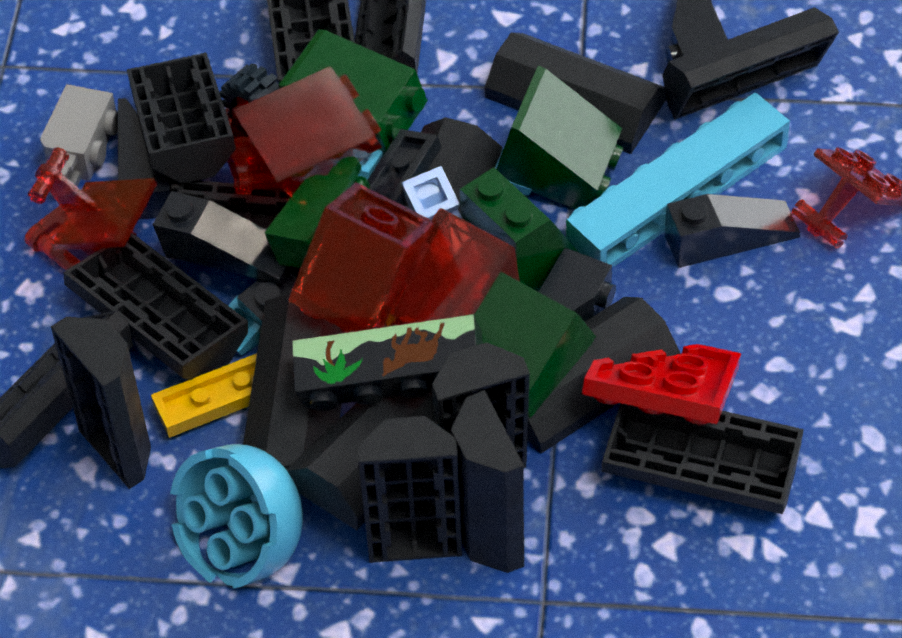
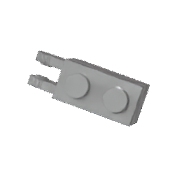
(82, 127)

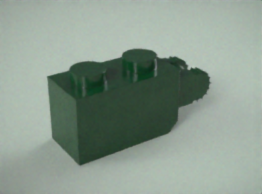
(298, 220)

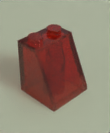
(309, 127)
(359, 259)
(452, 272)

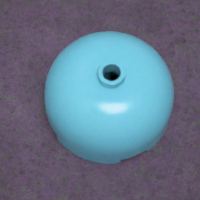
(251, 496)

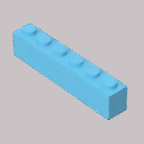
(702, 164)

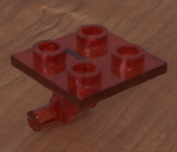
(857, 175)
(98, 213)

